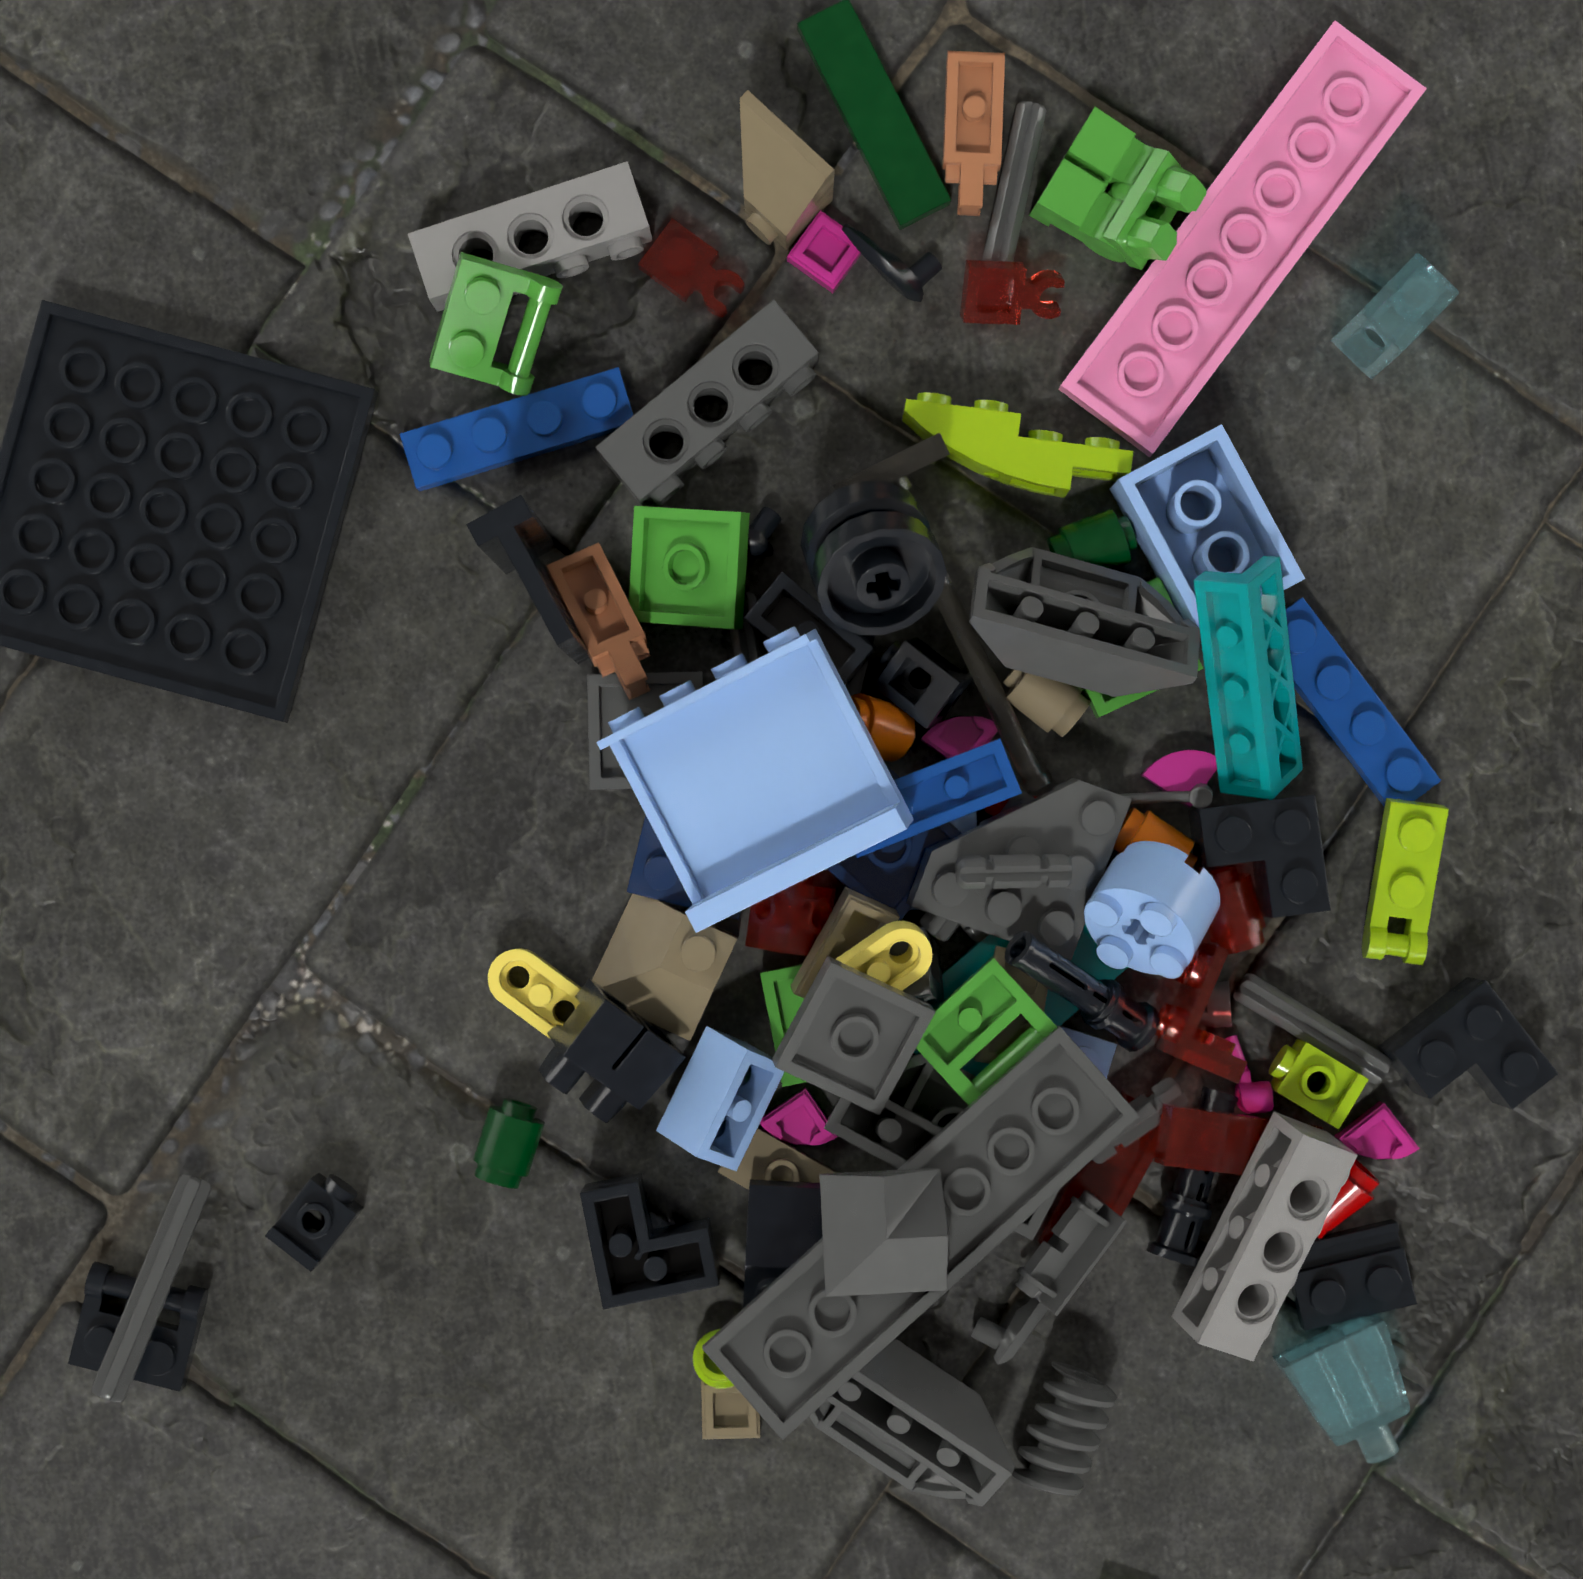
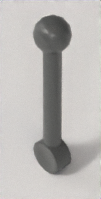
(1199, 796)

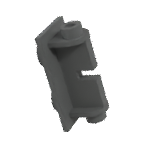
(1071, 1252)

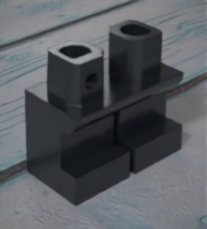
(615, 1048)

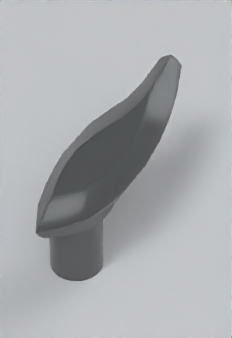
(1010, 1340)

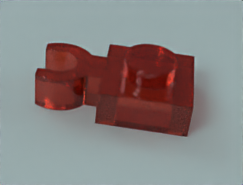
(685, 264)
(999, 291)

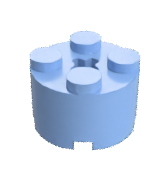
(1151, 910)

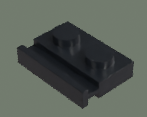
(1353, 1276)

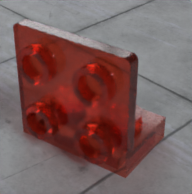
(1179, 1021)

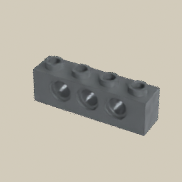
(764, 337)

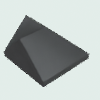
(884, 1232)

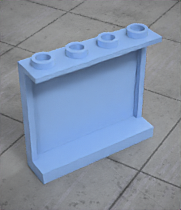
(758, 776)

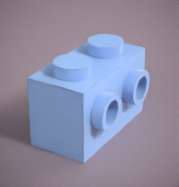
(720, 1099)

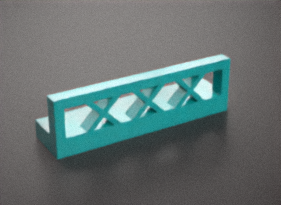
(1247, 679)

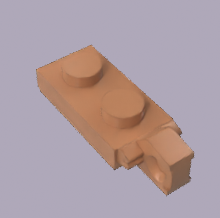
(973, 124)
(602, 616)

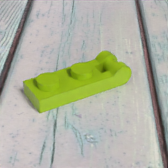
(1404, 879)

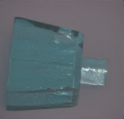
(1396, 314)
(1350, 1384)

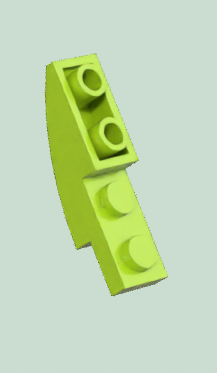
(989, 444)

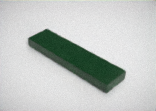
(873, 114)

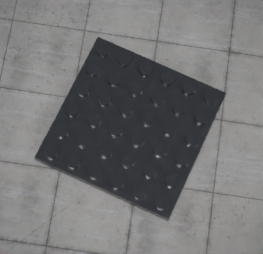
(172, 508)

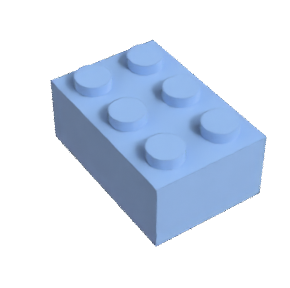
(1200, 515)

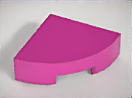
(959, 735)
(1181, 771)
(798, 1121)
(1378, 1135)

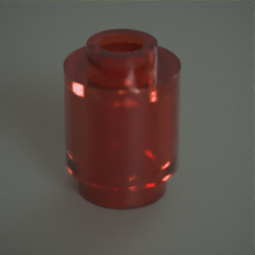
(1240, 916)

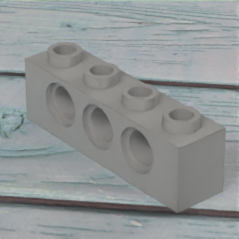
(552, 211)
(1263, 1236)

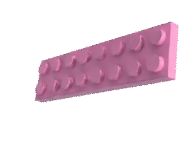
(1242, 238)

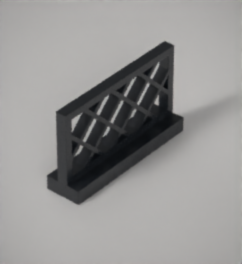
(515, 541)

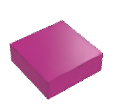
(824, 252)

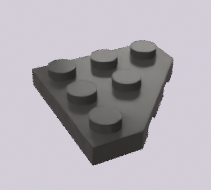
(1068, 821)

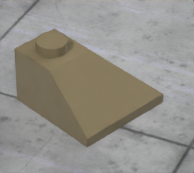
(781, 176)
(663, 964)

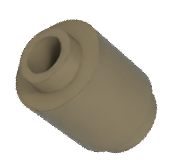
(1046, 701)

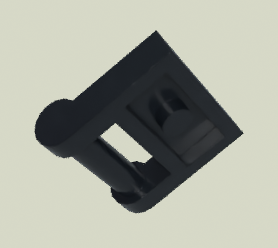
(171, 1346)

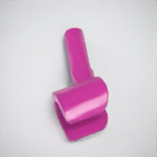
(1253, 1096)

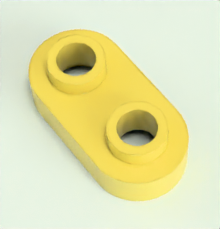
(900, 971)
(539, 997)

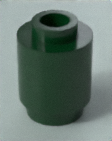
(1096, 540)
(508, 1143)

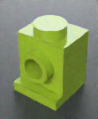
(1336, 1096)

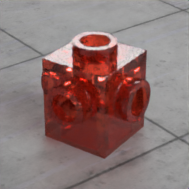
(790, 918)

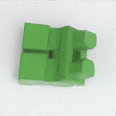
(1142, 199)

